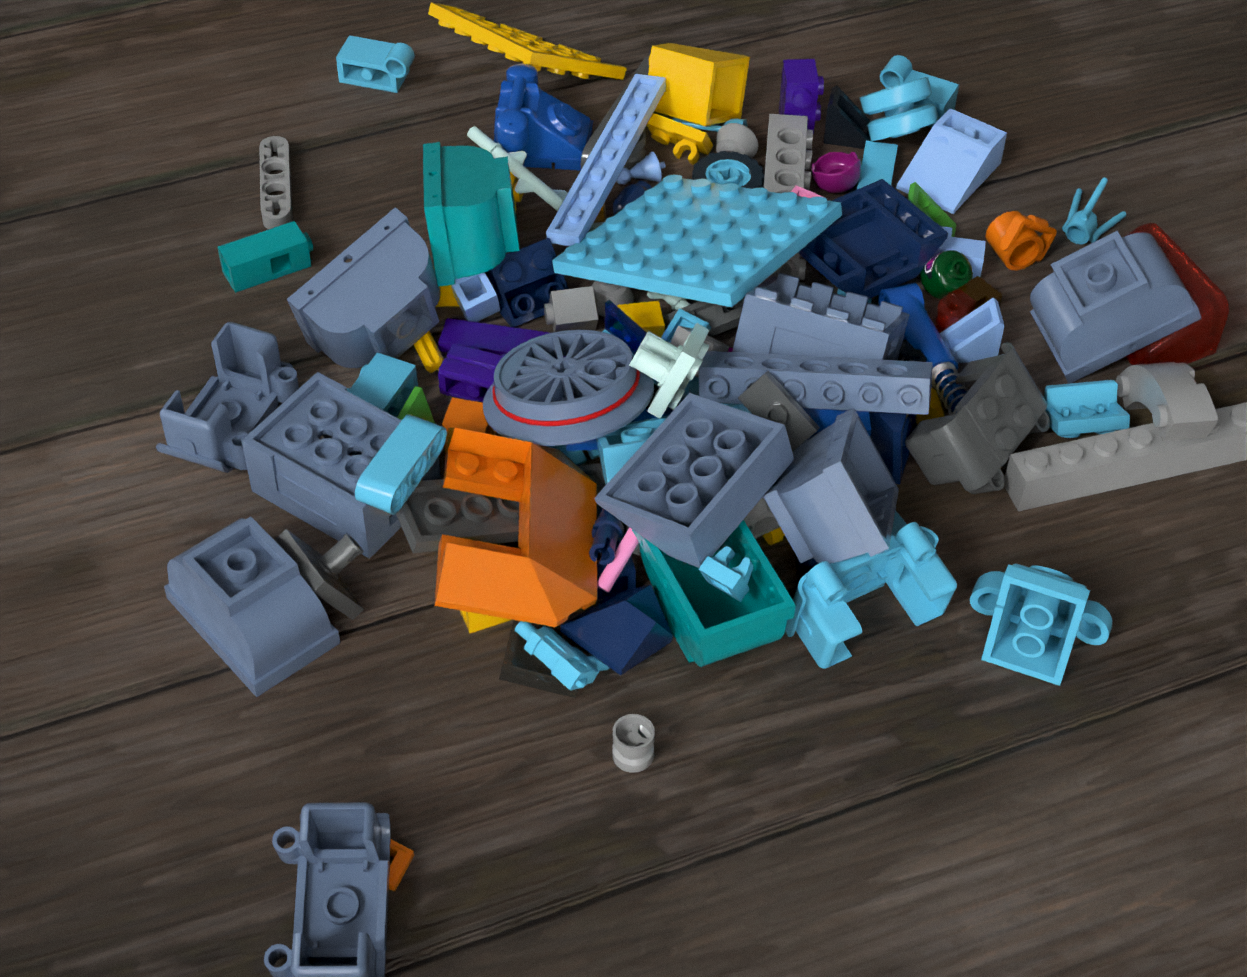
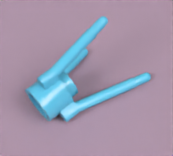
(1082, 225)

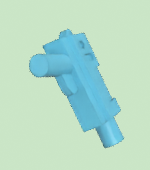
(566, 662)

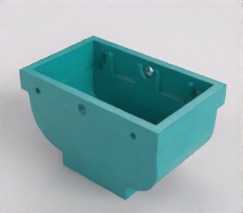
(467, 210)
(707, 620)

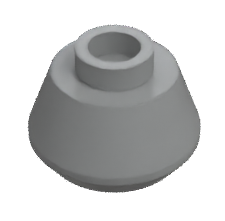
(736, 138)
(615, 293)

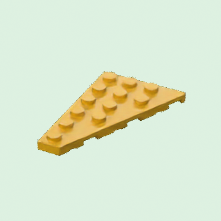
(523, 46)

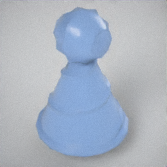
(646, 169)

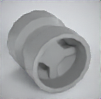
(633, 743)

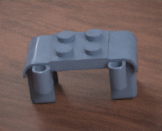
(229, 405)
(338, 892)

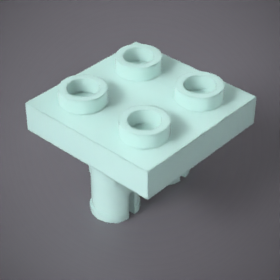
(670, 366)

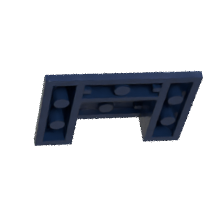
(875, 241)

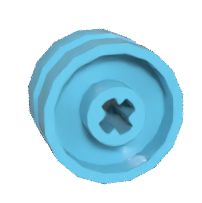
(899, 109)

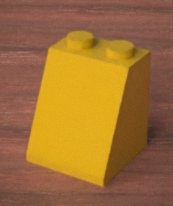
(700, 83)

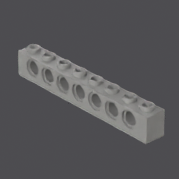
(786, 169)

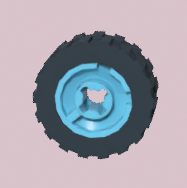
(729, 168)

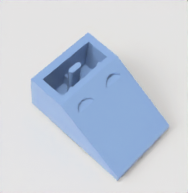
(954, 159)

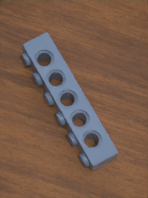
(822, 381)

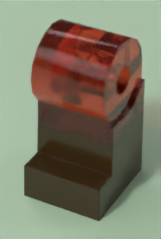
(964, 301)

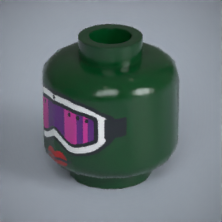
(946, 273)

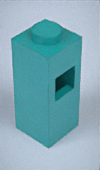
(265, 256)

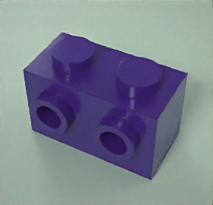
(800, 90)

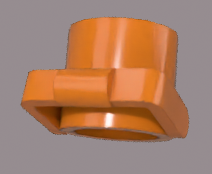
(1016, 239)

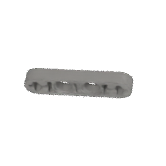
(275, 182)

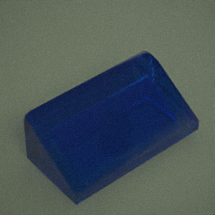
(623, 327)

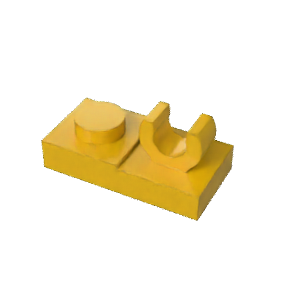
(685, 137)

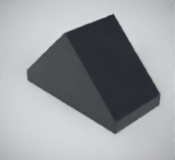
(845, 122)

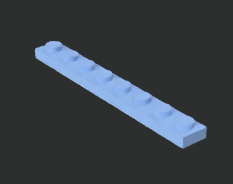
(606, 160)

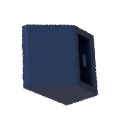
(525, 282)

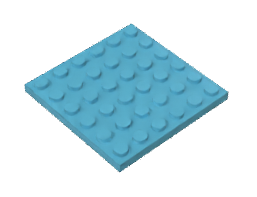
(699, 239)

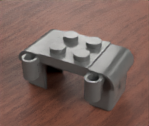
(987, 426)

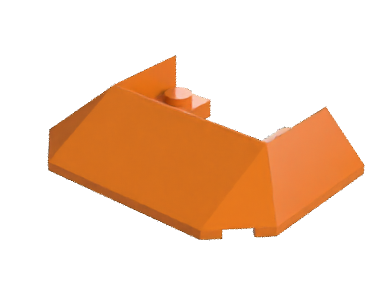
(557, 509)

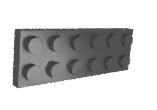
(466, 515)

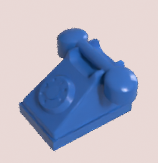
(539, 123)

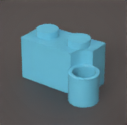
(374, 63)
(943, 92)

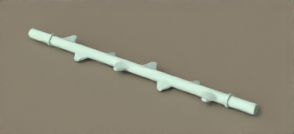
(530, 183)

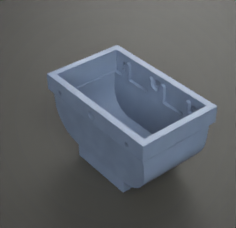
(375, 301)
(1109, 303)
(836, 495)
(250, 604)

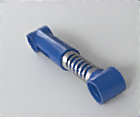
(924, 336)

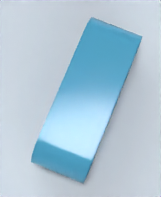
(400, 464)

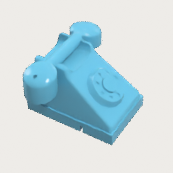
(1037, 619)

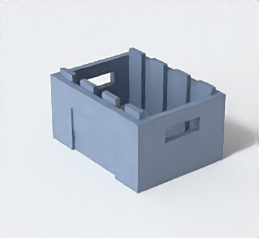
(814, 321)
(318, 476)

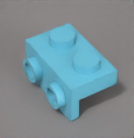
(1085, 408)

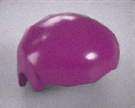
(837, 171)

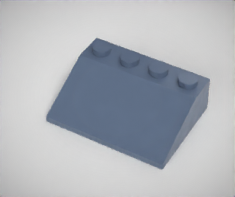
(697, 477)

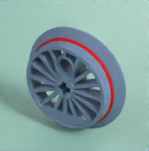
(569, 396)

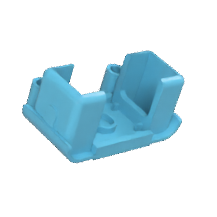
(907, 567)

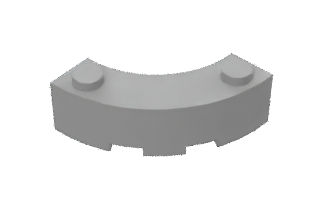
(1171, 394)

